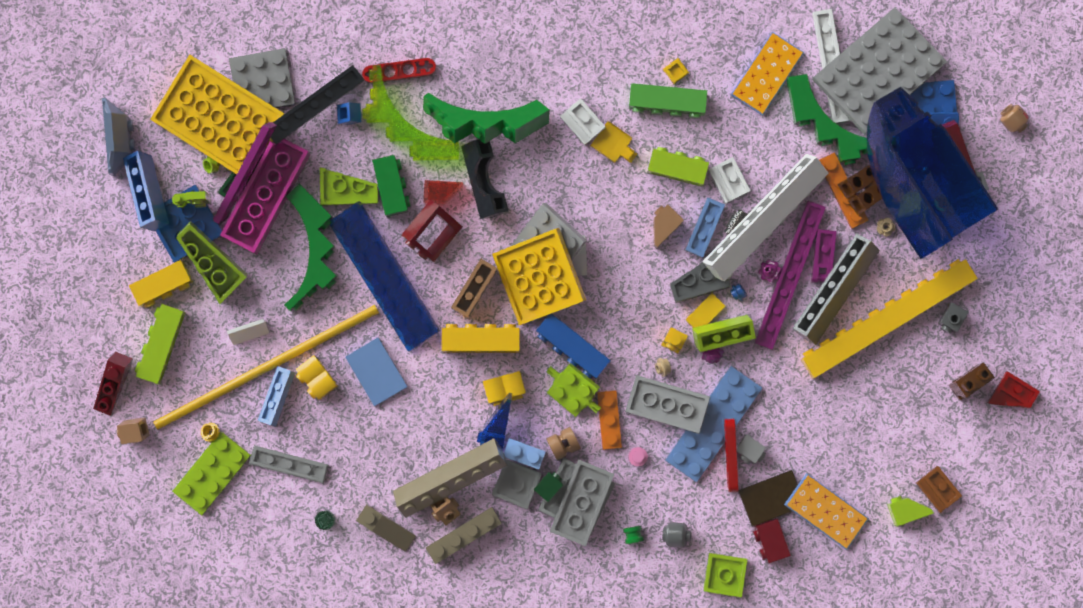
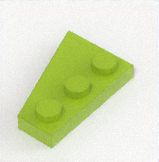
(345, 190)

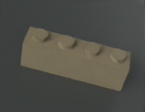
(463, 535)

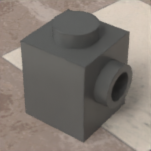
(952, 318)

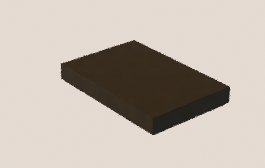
(767, 498)

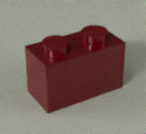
(771, 540)

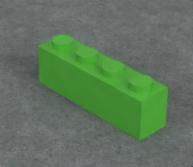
(667, 99)

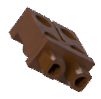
(855, 183)
(971, 381)

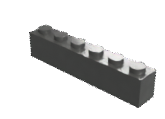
(836, 289)

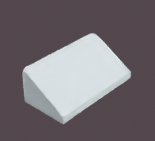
(248, 331)

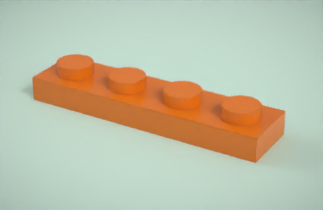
(835, 176)

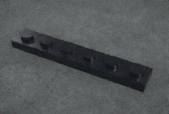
(315, 104)

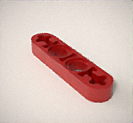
(398, 66)
(731, 455)

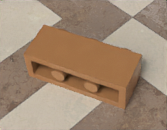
(474, 288)

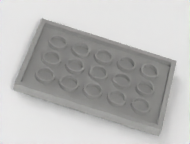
(877, 64)

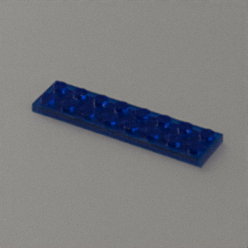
(384, 276)

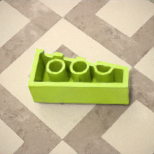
(211, 262)

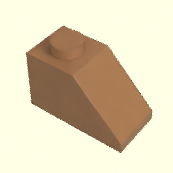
(665, 224)

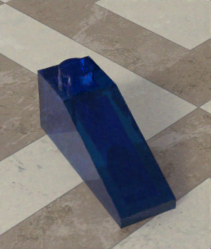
(496, 425)

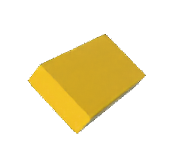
(705, 311)

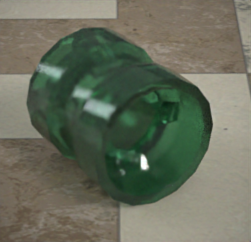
(325, 520)

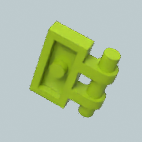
(197, 198)

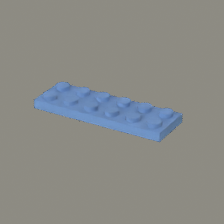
(727, 401)

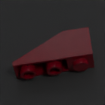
(112, 382)

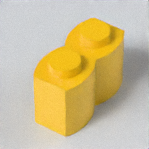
(316, 377)
(499, 387)

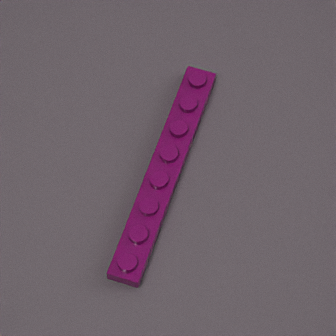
(789, 275)

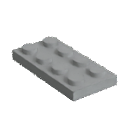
(667, 404)
(582, 502)

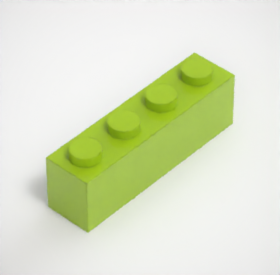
(160, 344)

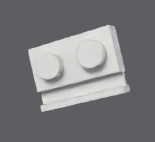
(582, 121)
(729, 180)

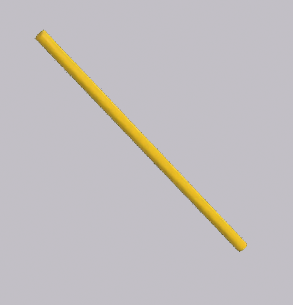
(265, 367)

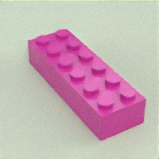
(265, 195)

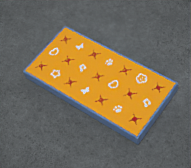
(767, 73)
(826, 511)

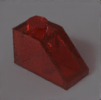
(440, 191)

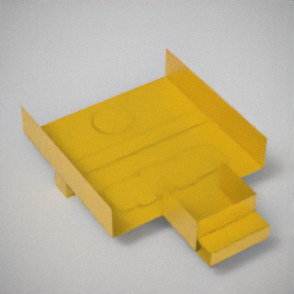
(613, 143)

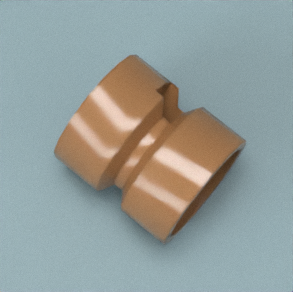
(557, 446)

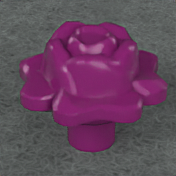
(769, 270)
(713, 355)

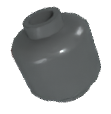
(676, 535)

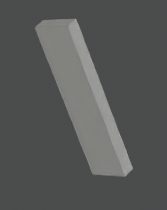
(288, 464)

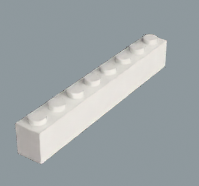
(765, 217)

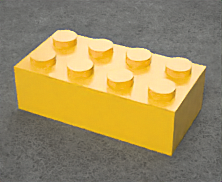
(481, 339)

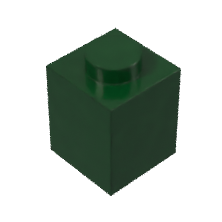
(549, 486)

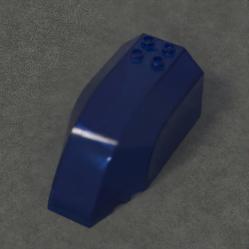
(922, 174)

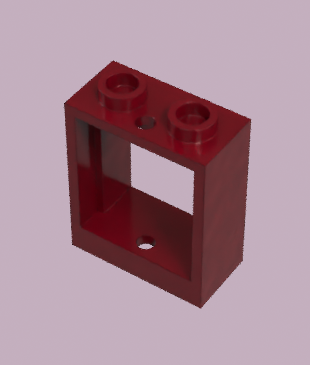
(420, 223)

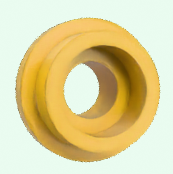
(205, 432)

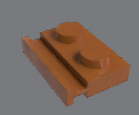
(938, 489)

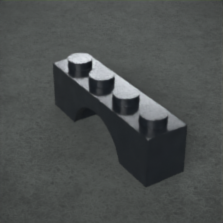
(477, 160)

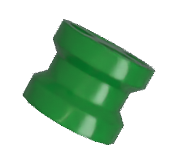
(633, 534)

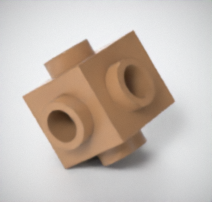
(447, 511)

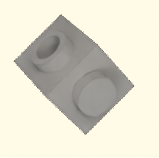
(750, 450)

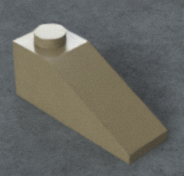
(385, 527)

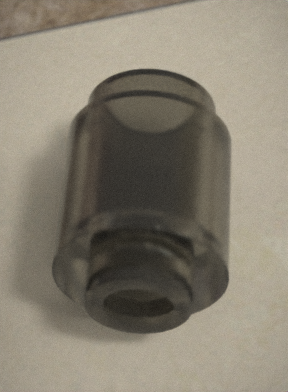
(735, 218)

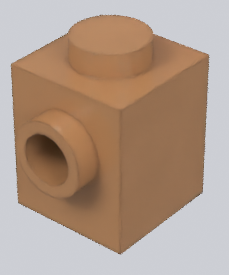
(133, 430)

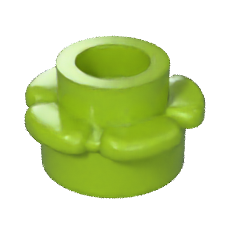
(210, 165)

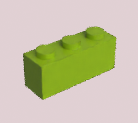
(678, 166)
(723, 333)

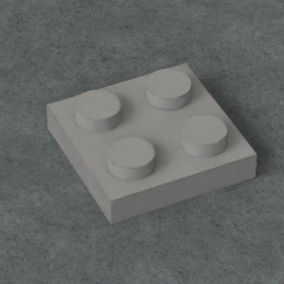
(516, 484)

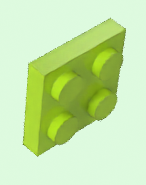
(725, 575)

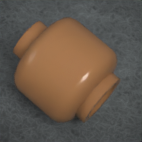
(1014, 118)

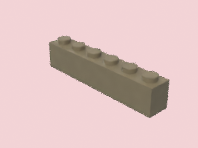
(449, 478)

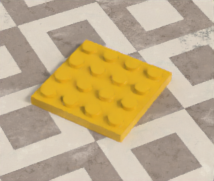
(539, 276)

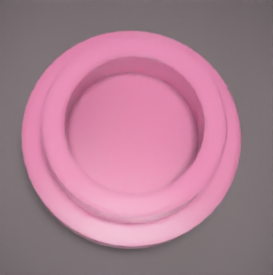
(637, 456)

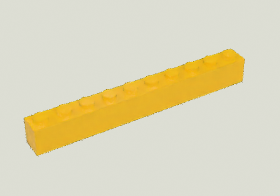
(888, 319)

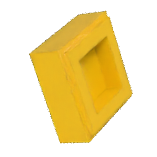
(676, 71)

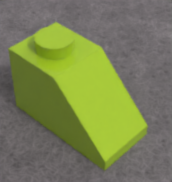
(906, 510)

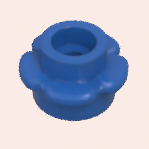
(738, 292)

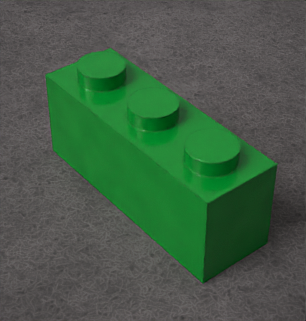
(391, 185)

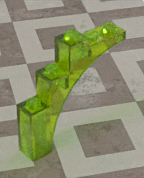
(399, 130)

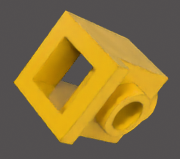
(674, 340)

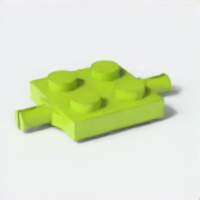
(573, 389)

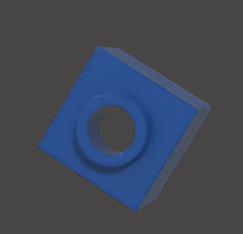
(349, 113)

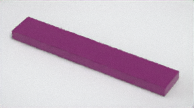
(244, 172)

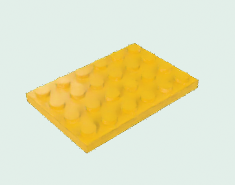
(213, 113)

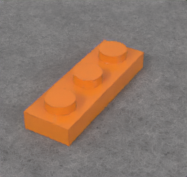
(609, 420)

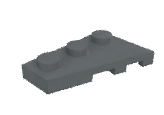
(696, 284)

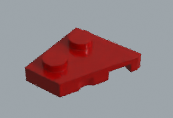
(1013, 392)

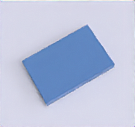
(376, 371)

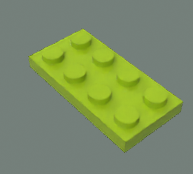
(211, 473)

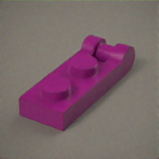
(823, 254)

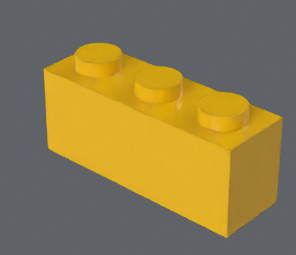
(161, 284)

